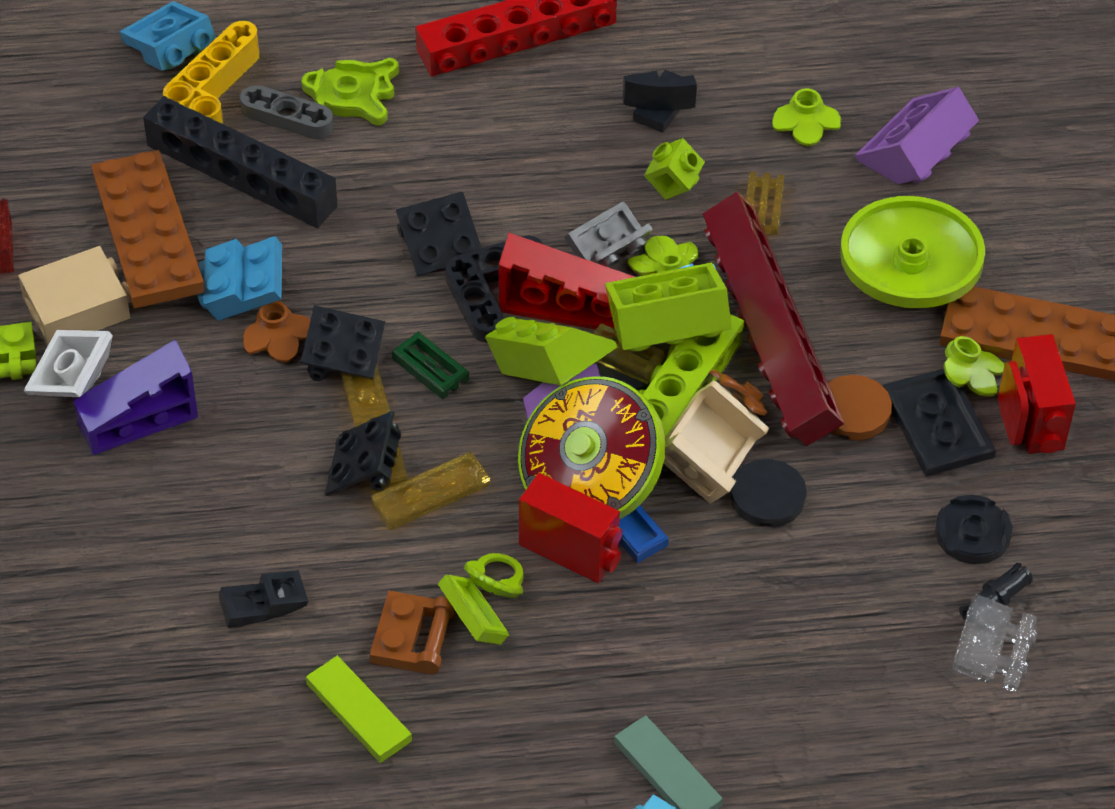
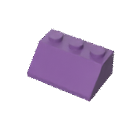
(919, 136)

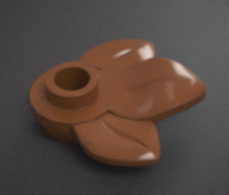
(276, 332)
(747, 395)

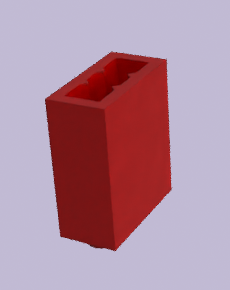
(569, 528)

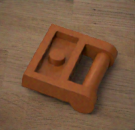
(400, 629)

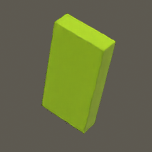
(473, 609)

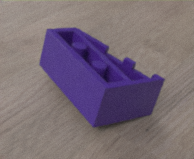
(138, 401)

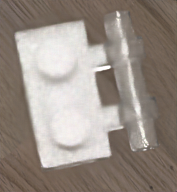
(983, 640)

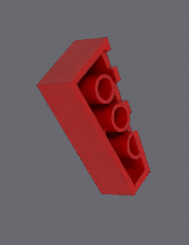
(554, 285)

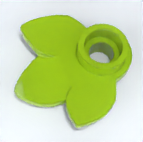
(806, 117)
(663, 255)
(972, 366)

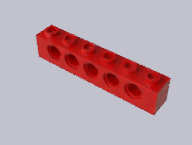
(506, 29)

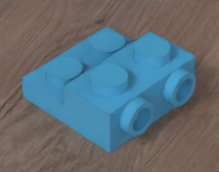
(169, 35)
(241, 277)

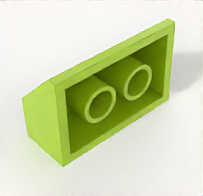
(669, 306)
(545, 350)

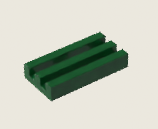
(425, 368)

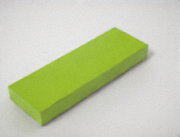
(359, 709)

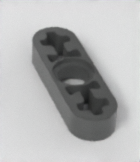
(309, 119)

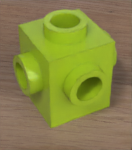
(674, 168)

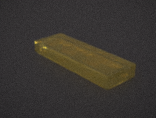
(430, 490)

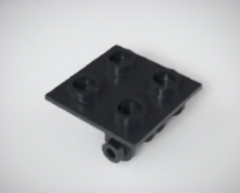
(437, 231)
(341, 344)
(365, 454)

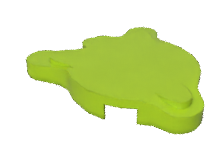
(354, 88)

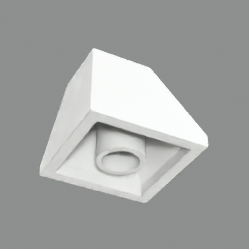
(70, 363)

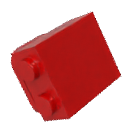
(1036, 396)

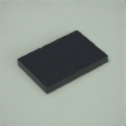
(939, 423)

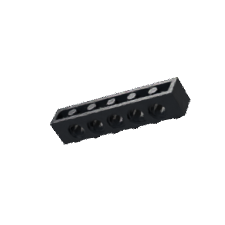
(241, 162)

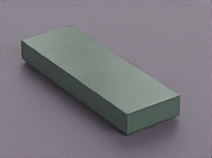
(666, 767)

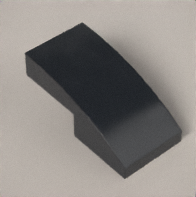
(651, 93)
(270, 598)

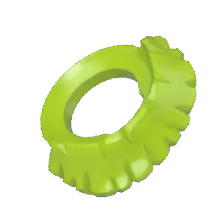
(507, 587)

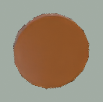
(863, 406)

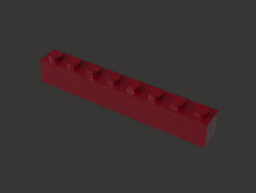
(772, 320)

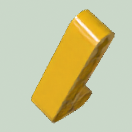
(215, 70)

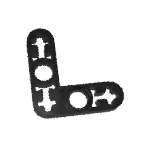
(479, 277)

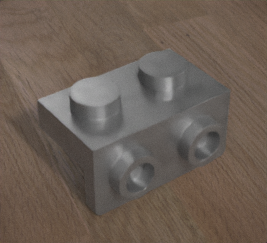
(608, 236)

